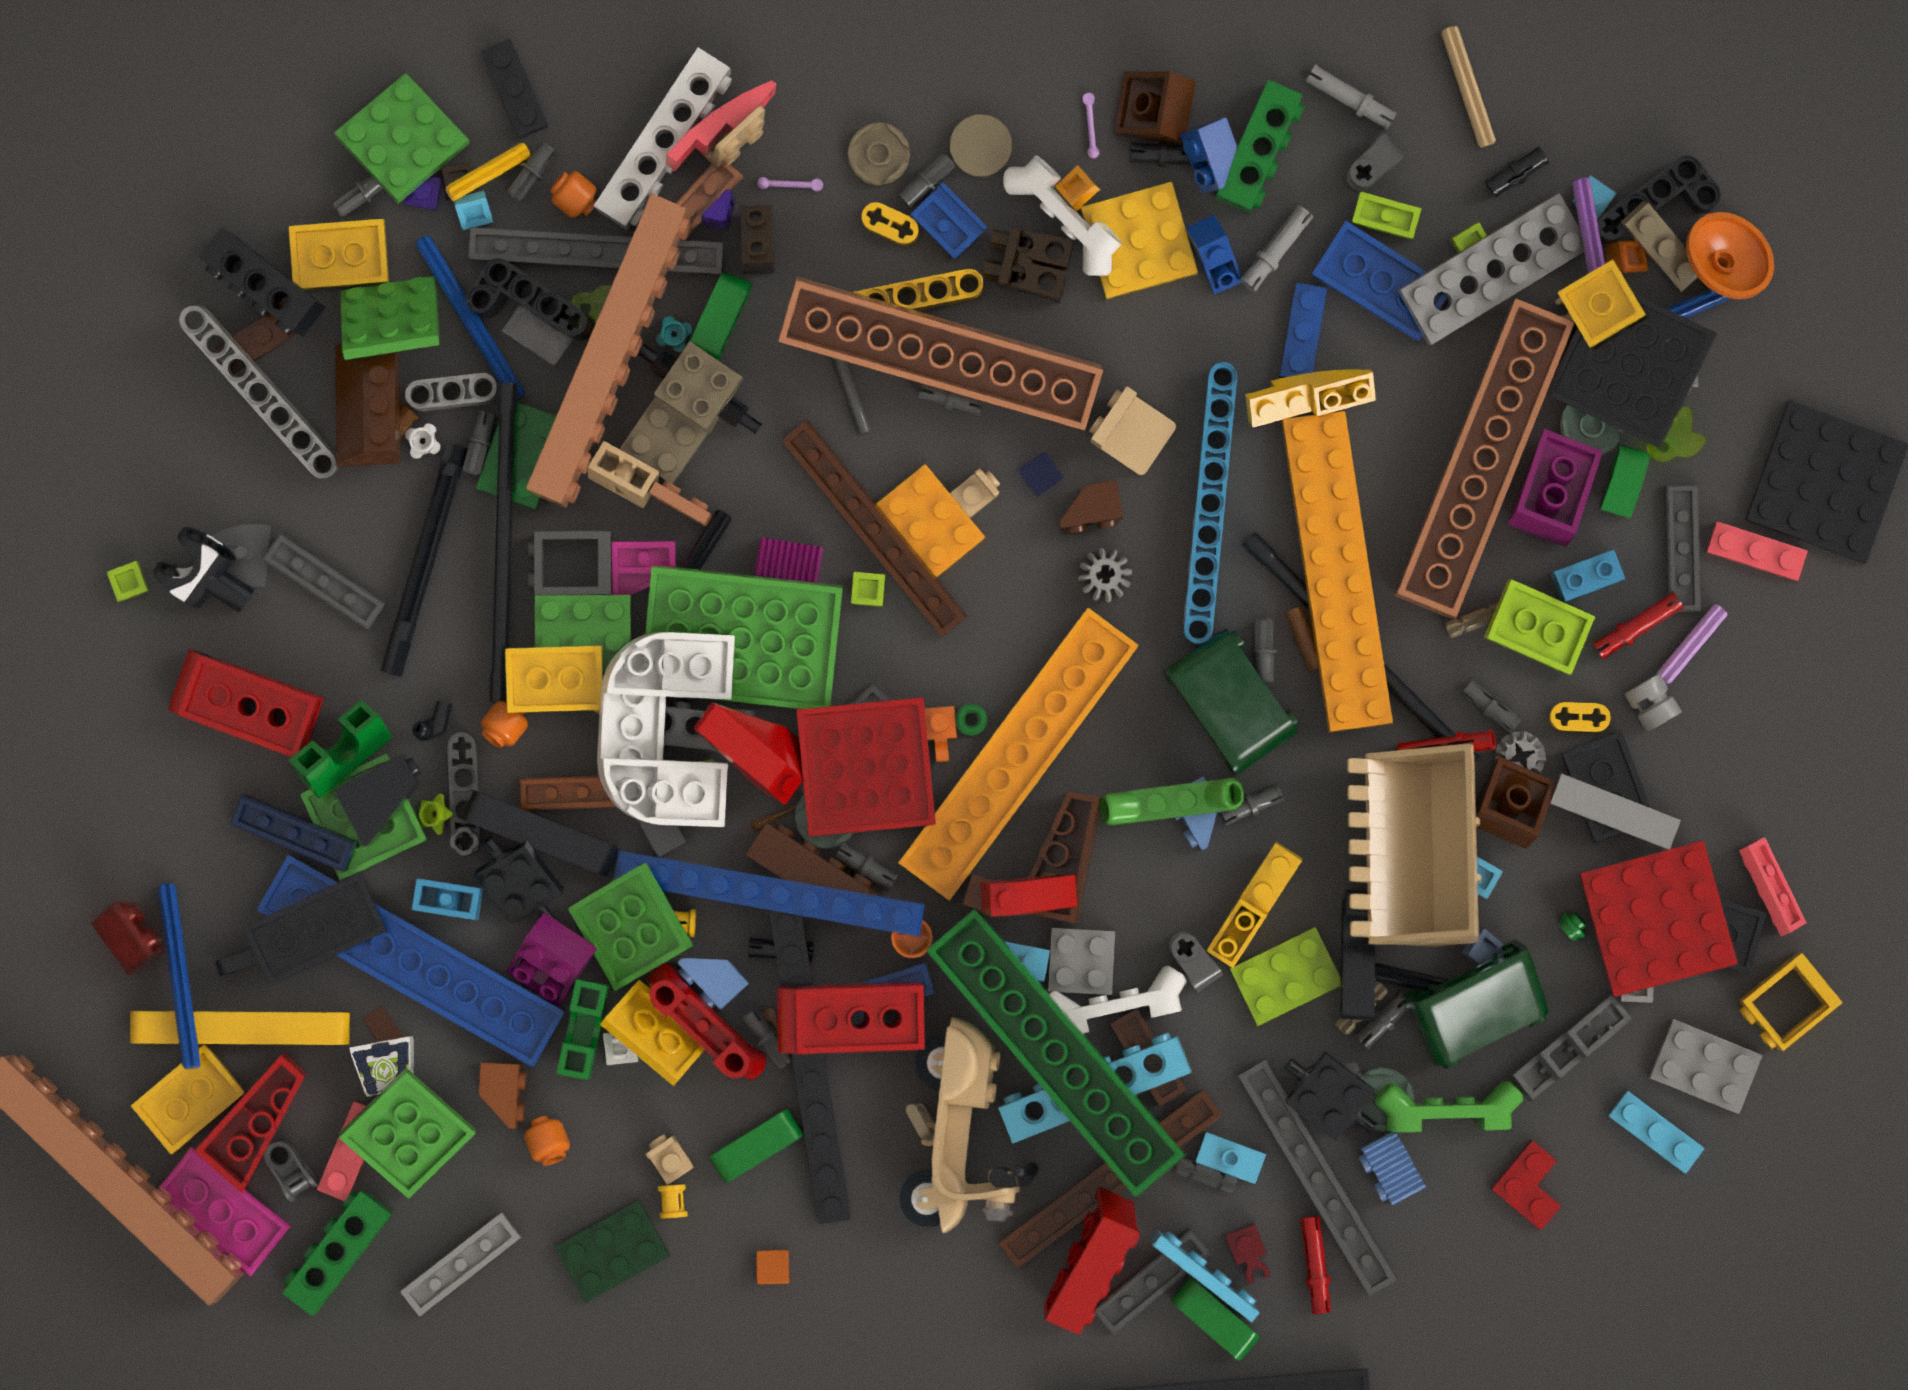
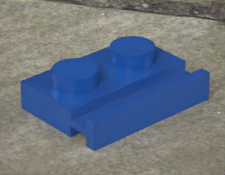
(948, 221)

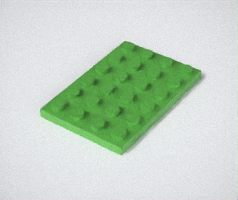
(779, 626)

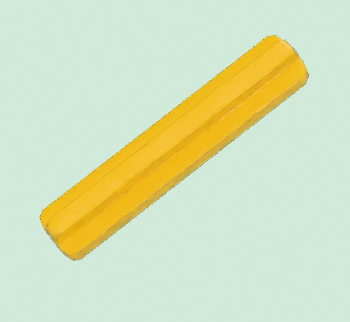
(487, 171)

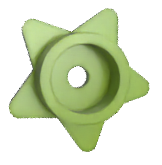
(427, 811)

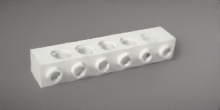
(699, 68)

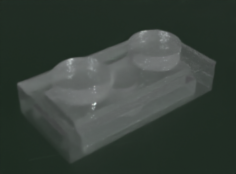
(537, 335)

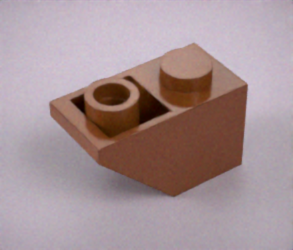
(501, 1089)

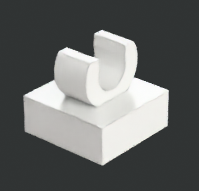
(617, 1052)

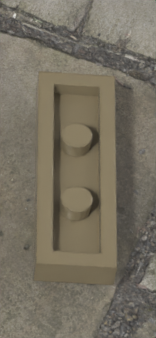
(1660, 245)

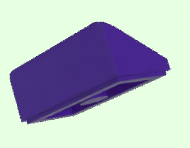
(720, 211)

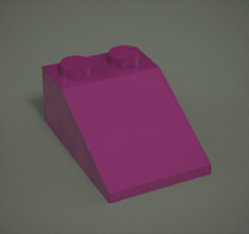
(1555, 488)

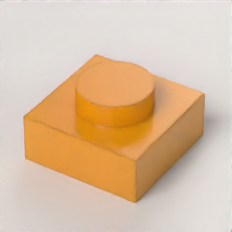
(1077, 188)

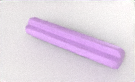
(1692, 643)

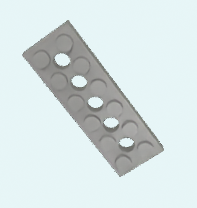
(1473, 262)

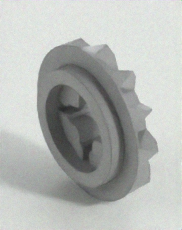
(1526, 742)

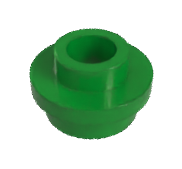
(971, 709)
(1573, 925)

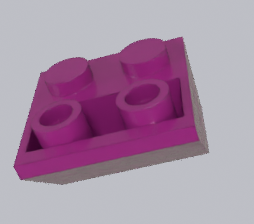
(551, 959)

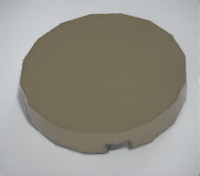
(980, 146)
(879, 154)

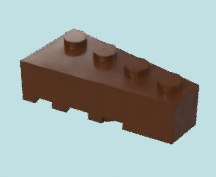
(1069, 849)
(801, 863)

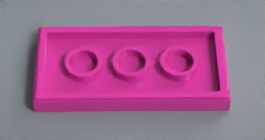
(235, 1218)

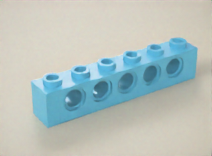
(1174, 1065)

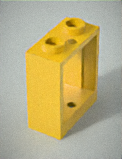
(1812, 979)

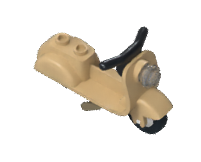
(962, 1071)

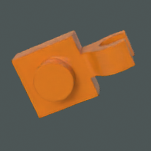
(940, 727)

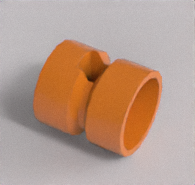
(913, 946)

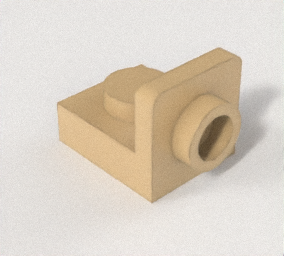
(976, 492)
(669, 1158)

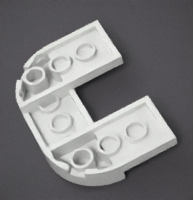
(634, 724)

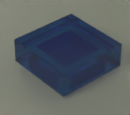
(1041, 474)

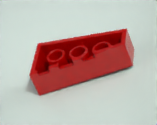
(246, 1131)
(1092, 1262)

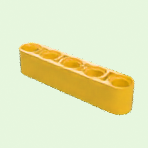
(921, 289)

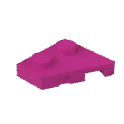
(634, 561)

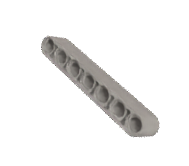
(244, 386)

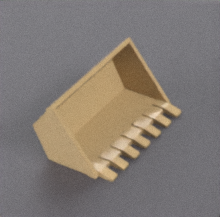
(1417, 846)

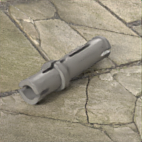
(1351, 97)
(1273, 252)

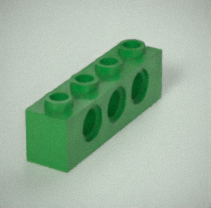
(1273, 99)
(312, 1296)

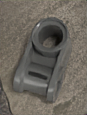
(1377, 160)
(1195, 965)
(290, 1171)

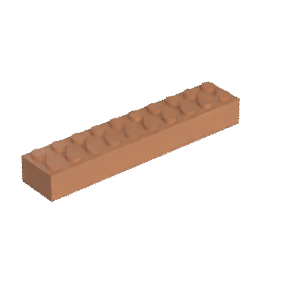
(609, 350)
(940, 353)
(1484, 459)
(115, 1181)

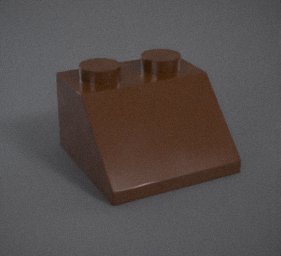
(1154, 105)
(1514, 802)

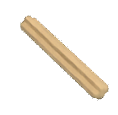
(1468, 86)

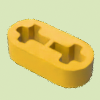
(887, 231)
(1580, 709)

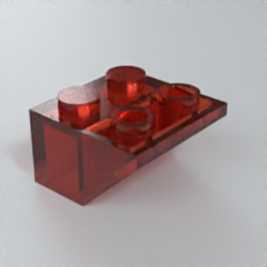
(128, 936)

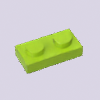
(1386, 216)

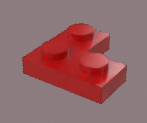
(1520, 1187)

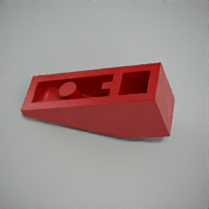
(1028, 895)

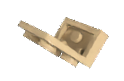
(728, 146)
(1132, 431)

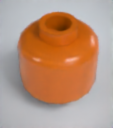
(573, 194)
(503, 727)
(547, 1140)

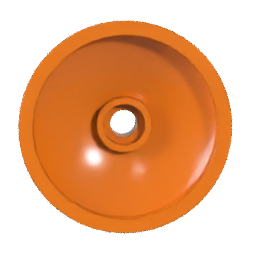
(1730, 255)

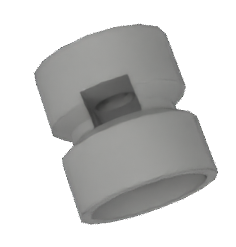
(1653, 691)

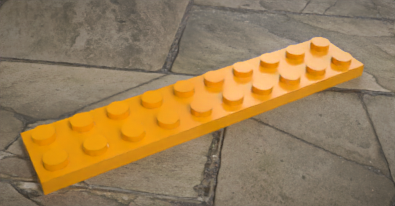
(1336, 572)
(1018, 754)

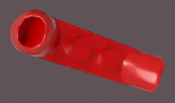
(676, 999)

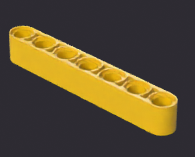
(244, 1027)

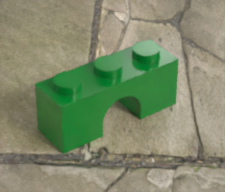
(360, 738)
(583, 1030)

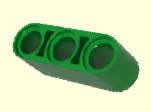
(721, 314)
(756, 1146)
(1215, 1318)

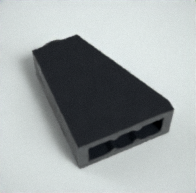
(378, 796)

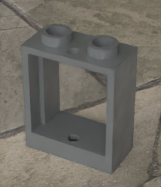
(536, 551)

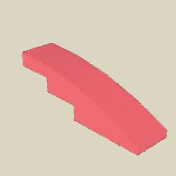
(719, 122)

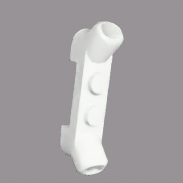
(1097, 240)
(1160, 998)

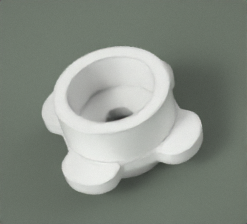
(414, 437)

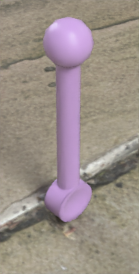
(1088, 100)
(816, 184)

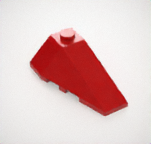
(755, 747)

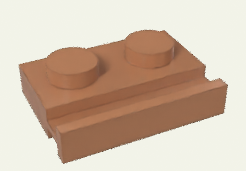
(692, 509)

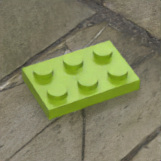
(1539, 627)
(1286, 976)

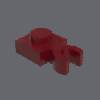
(1247, 1247)

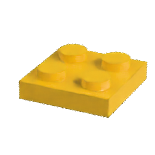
(1601, 303)

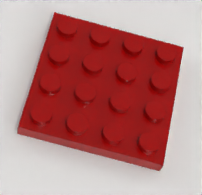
(866, 767)
(1658, 918)

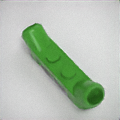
(1171, 801)
(1407, 1115)

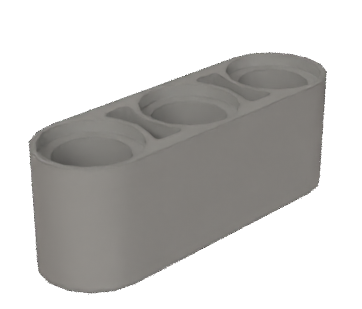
(437, 387)

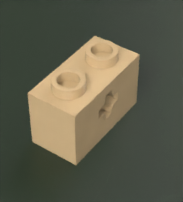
(622, 474)

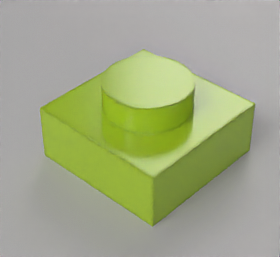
(1468, 236)
(127, 581)
(868, 589)

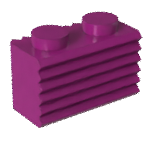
(788, 560)

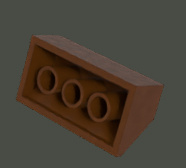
(367, 409)

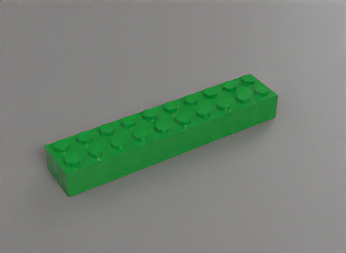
(1056, 1053)

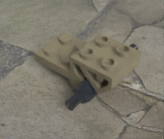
(685, 409)

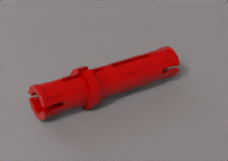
(1638, 625)
(1481, 741)
(1315, 1265)

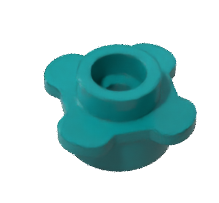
(670, 326)

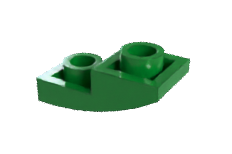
(1625, 481)

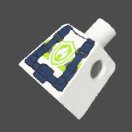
(382, 1062)

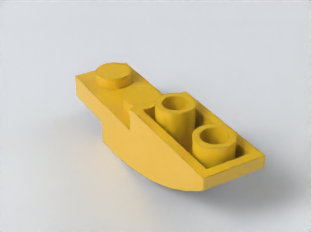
(1315, 392)
(1254, 904)

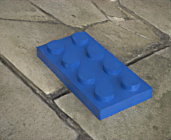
(1371, 276)

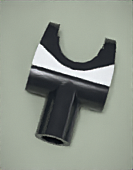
(206, 575)

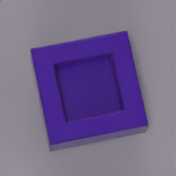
(426, 195)

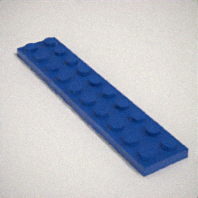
(434, 973)

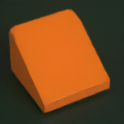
(1627, 255)
(773, 1267)

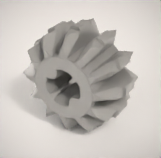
(1096, 569)

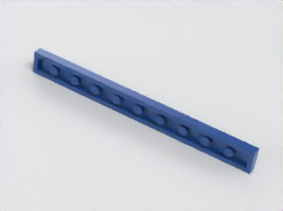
(778, 894)

